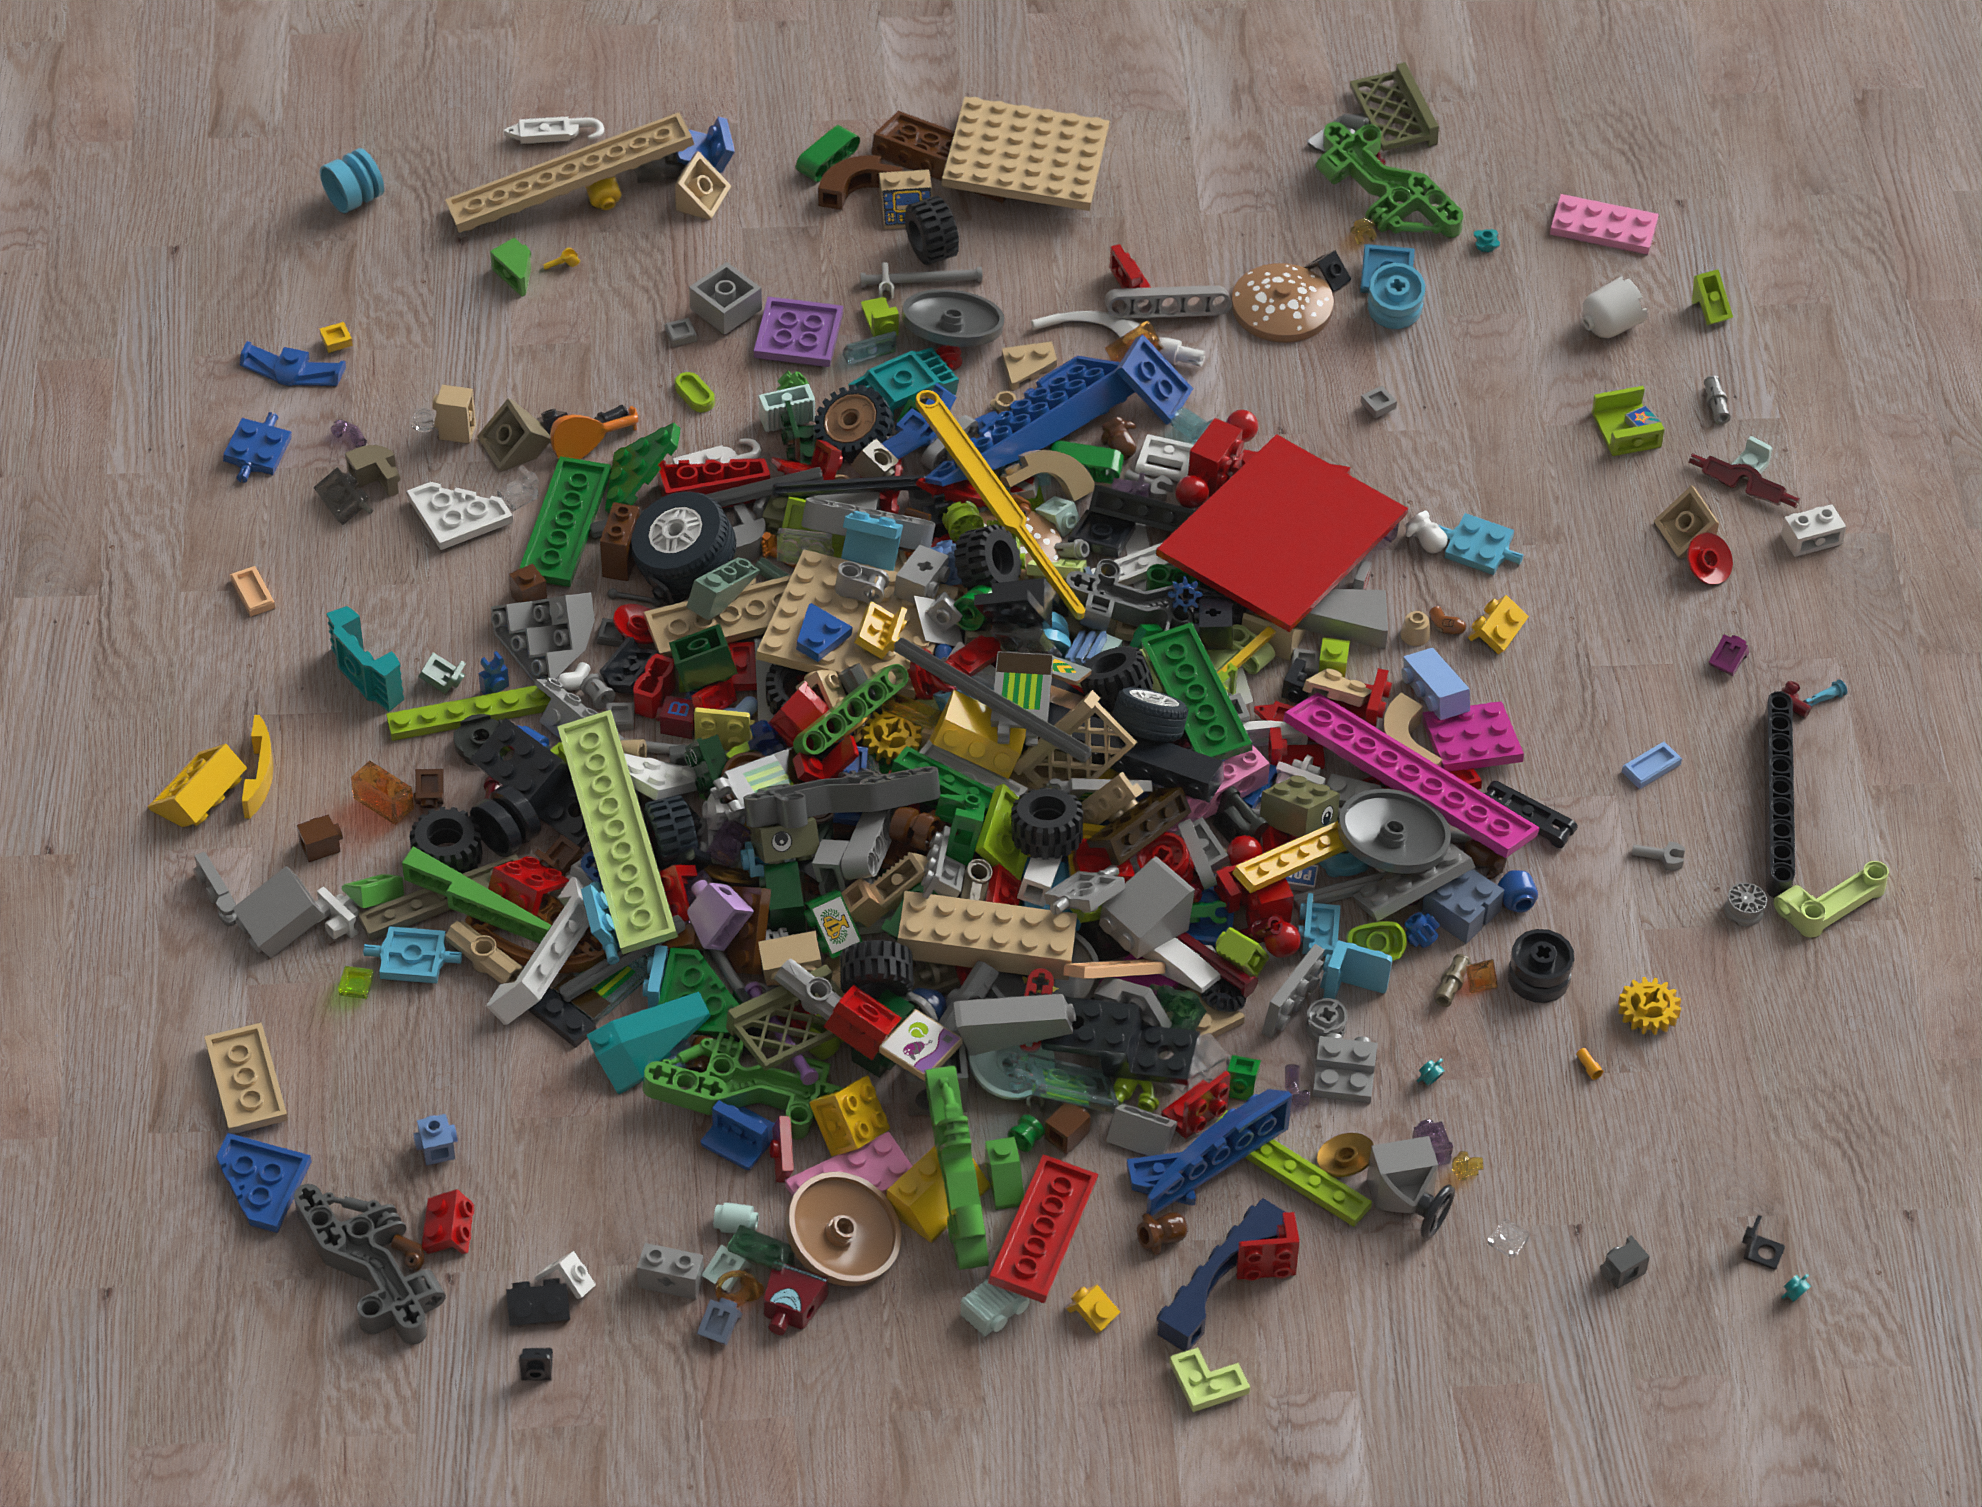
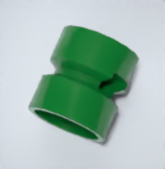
(972, 617)

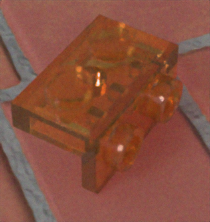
(1120, 347)

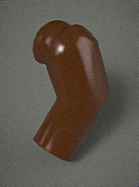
(412, 1250)

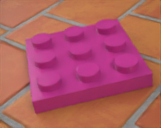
(1474, 738)

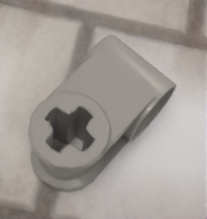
(858, 582)

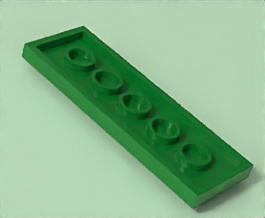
(566, 519)
(1190, 676)

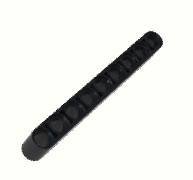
(1779, 793)

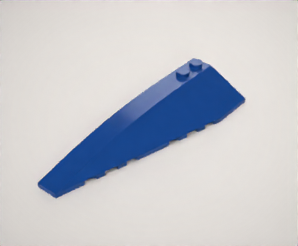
(1051, 411)

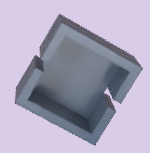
(1460, 904)

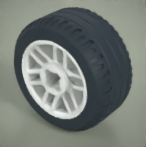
(1150, 714)

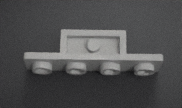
(563, 706)
(942, 872)

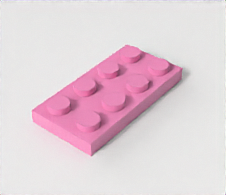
(1604, 224)
(877, 1162)

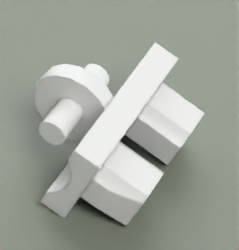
(1300, 768)
(340, 910)

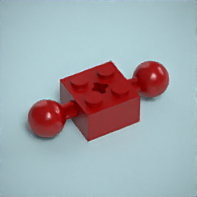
(1214, 457)
(1267, 902)

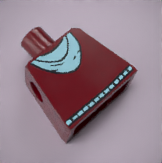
(793, 1298)

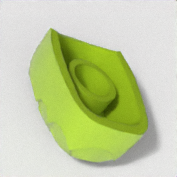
(1379, 936)

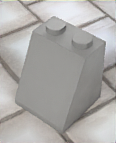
(1149, 909)

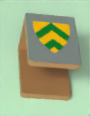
(1069, 673)

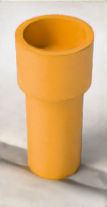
(1592, 1068)

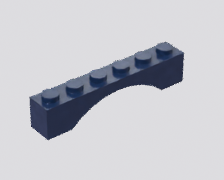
(1185, 1318)

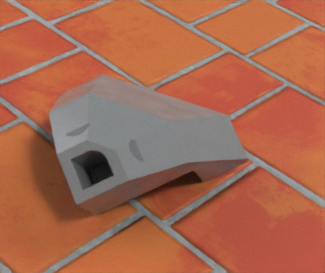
(545, 632)

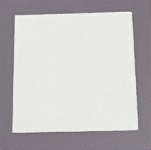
(931, 630)

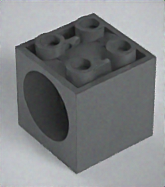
(916, 1088)

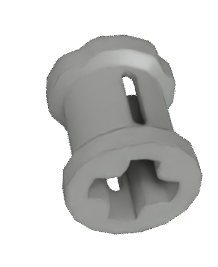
(597, 690)

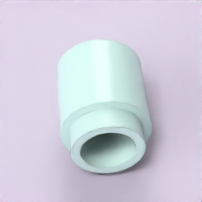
(731, 1216)

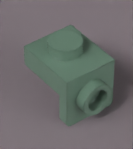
(442, 673)

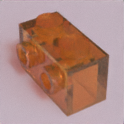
(382, 792)

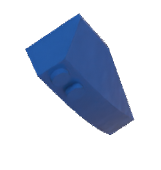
(1223, 1145)

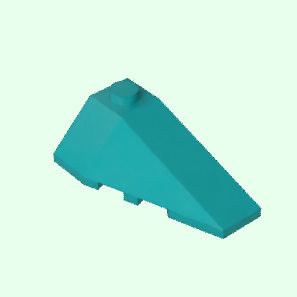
(646, 1036)

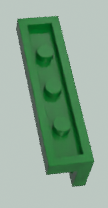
(950, 780)

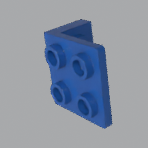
(714, 146)

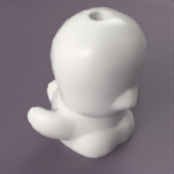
(1429, 533)

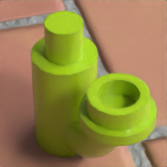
(1125, 1087)

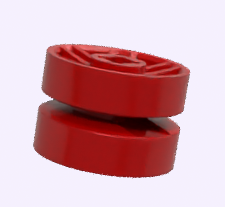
(1171, 851)

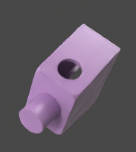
(717, 914)

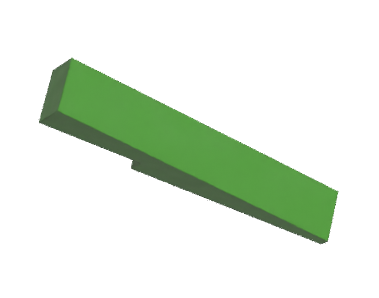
(470, 897)

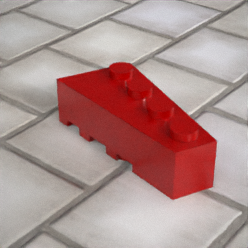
(711, 476)

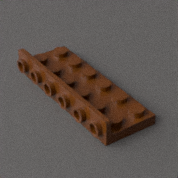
(916, 145)

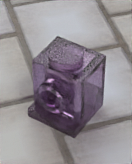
(1440, 1142)

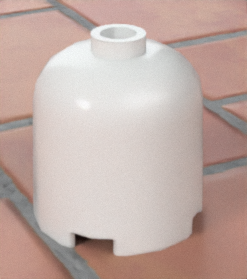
(1613, 309)

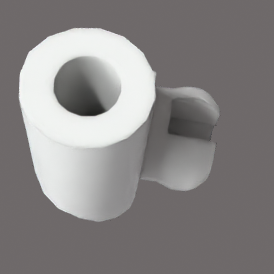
(574, 679)

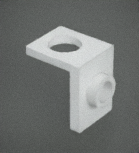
(573, 1273)

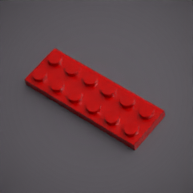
(1043, 1229)

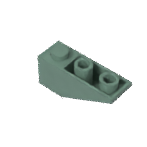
(719, 588)

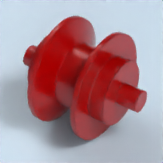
(951, 356)

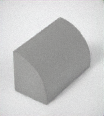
(1141, 1130)

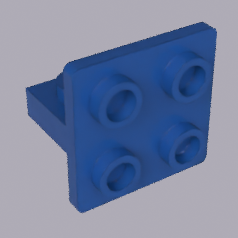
(738, 1135)

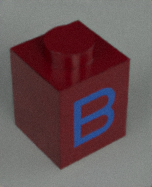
(676, 717)

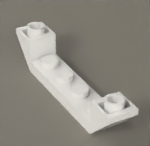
(528, 989)

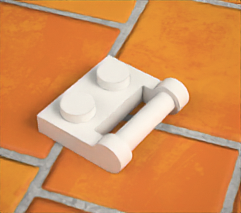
(1164, 452)

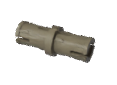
(1452, 980)

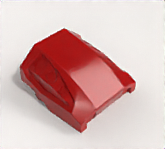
(799, 713)

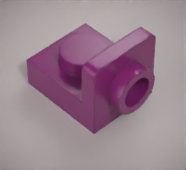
(1729, 654)

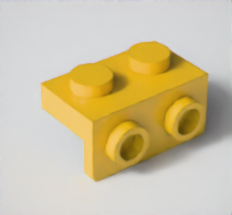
(1499, 623)
(880, 629)

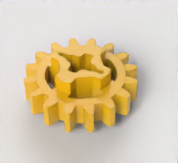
(889, 735)
(1649, 1005)

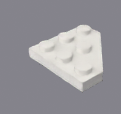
(457, 514)
(660, 778)

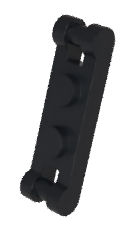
(1535, 813)

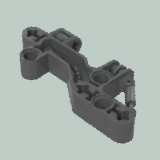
(1109, 600)
(848, 793)
(364, 1256)

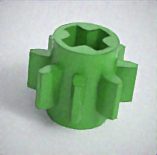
(791, 380)

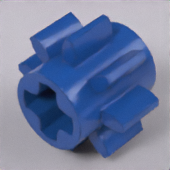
(1190, 598)
(1421, 929)

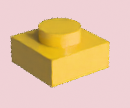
(335, 337)

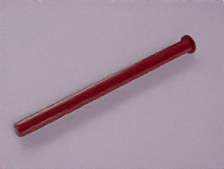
(1223, 967)

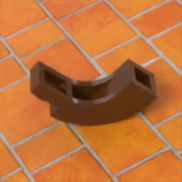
(850, 176)

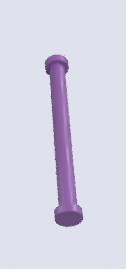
(808, 1074)

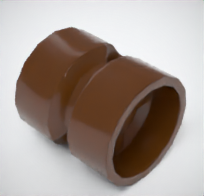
(913, 827)

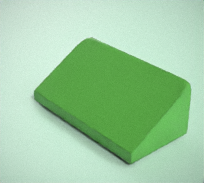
(375, 890)

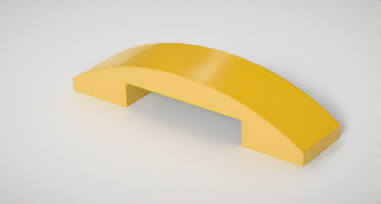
(256, 789)

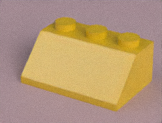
(968, 733)
(199, 786)
(921, 1196)

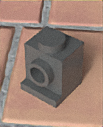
(1625, 1263)

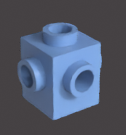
(435, 1139)

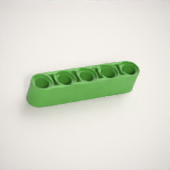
(863, 707)

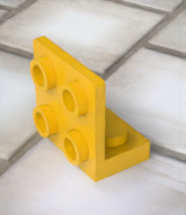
(850, 1117)

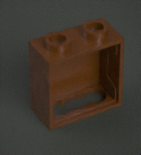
(616, 540)

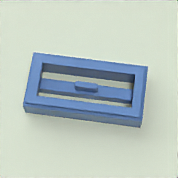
(1081, 646)

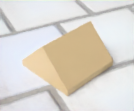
(700, 188)
(1685, 520)
(1282, 642)

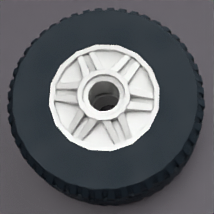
(682, 540)

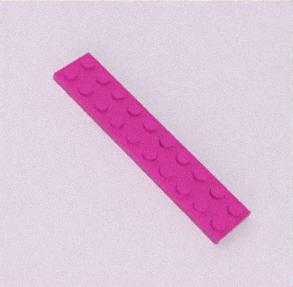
(1411, 773)

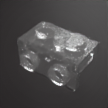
(793, 542)

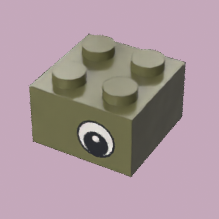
(1299, 806)
(776, 843)

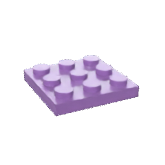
(798, 331)

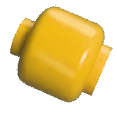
(604, 193)

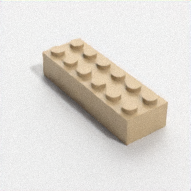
(996, 933)

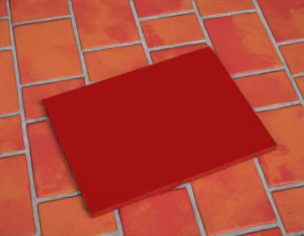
(1282, 532)

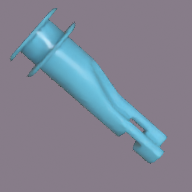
(1837, 688)

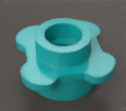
(1486, 240)
(1431, 1072)
(1796, 1287)

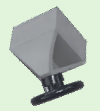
(1404, 1181)

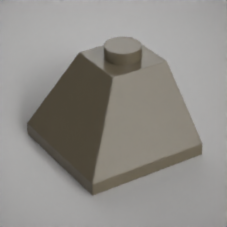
(513, 436)

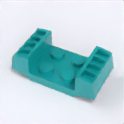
(907, 376)
(375, 679)

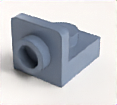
(719, 1320)

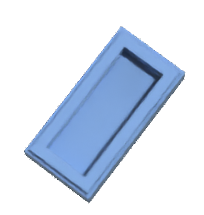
(1651, 765)

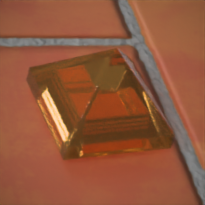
(1481, 976)

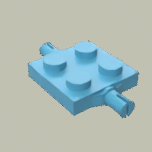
(1480, 544)
(601, 920)
(412, 954)

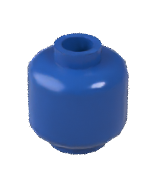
(1519, 891)

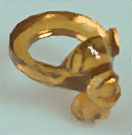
(749, 1292)

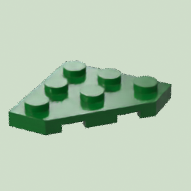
(639, 464)
(690, 973)

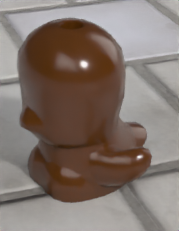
(1118, 437)
(1485, 857)
(1165, 1229)

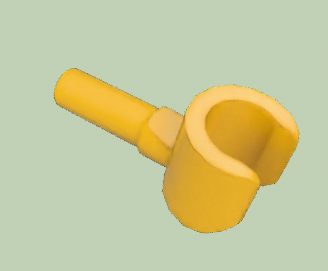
(568, 256)

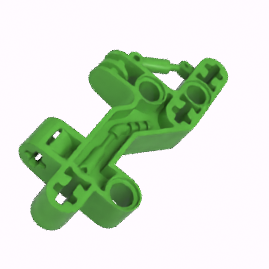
(1355, 156)
(737, 1086)
(957, 1168)

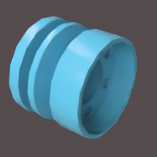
(352, 180)

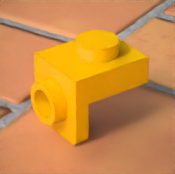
(1093, 1307)

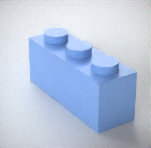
(1436, 683)

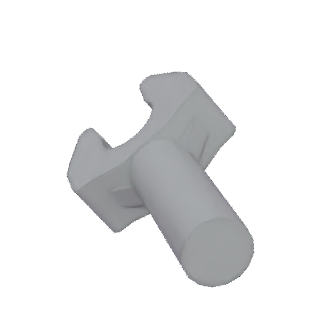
(1155, 486)
(1665, 854)

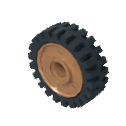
(857, 406)

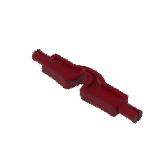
(1756, 486)

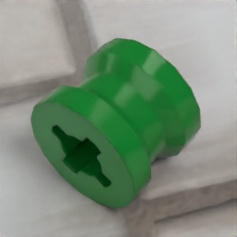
(1026, 1132)

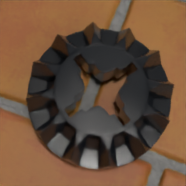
(1217, 997)

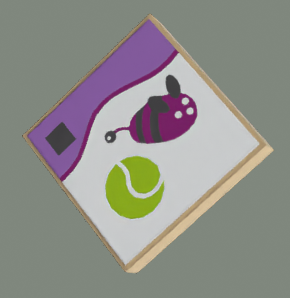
(920, 1044)

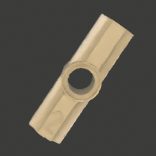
(483, 953)

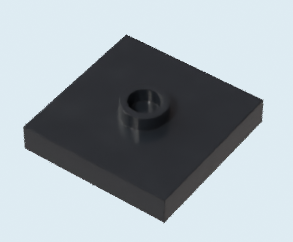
(1103, 533)

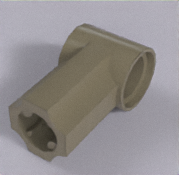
(976, 888)

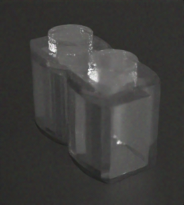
(1209, 1062)

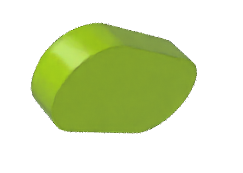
(694, 392)

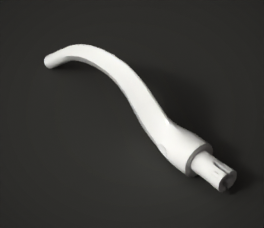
(1172, 351)

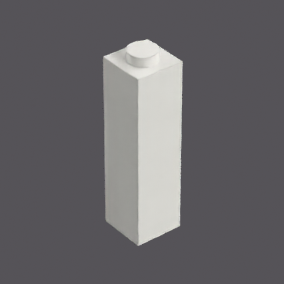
(1038, 880)

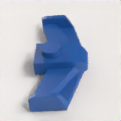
(291, 367)
(914, 429)

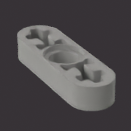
(937, 453)
(1197, 854)

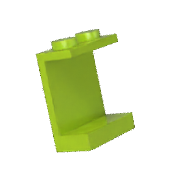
(1609, 414)

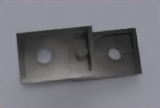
(1021, 603)
(537, 775)
(1126, 1045)

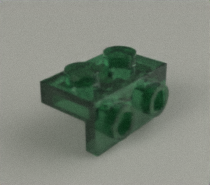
(1181, 1007)
(761, 1248)

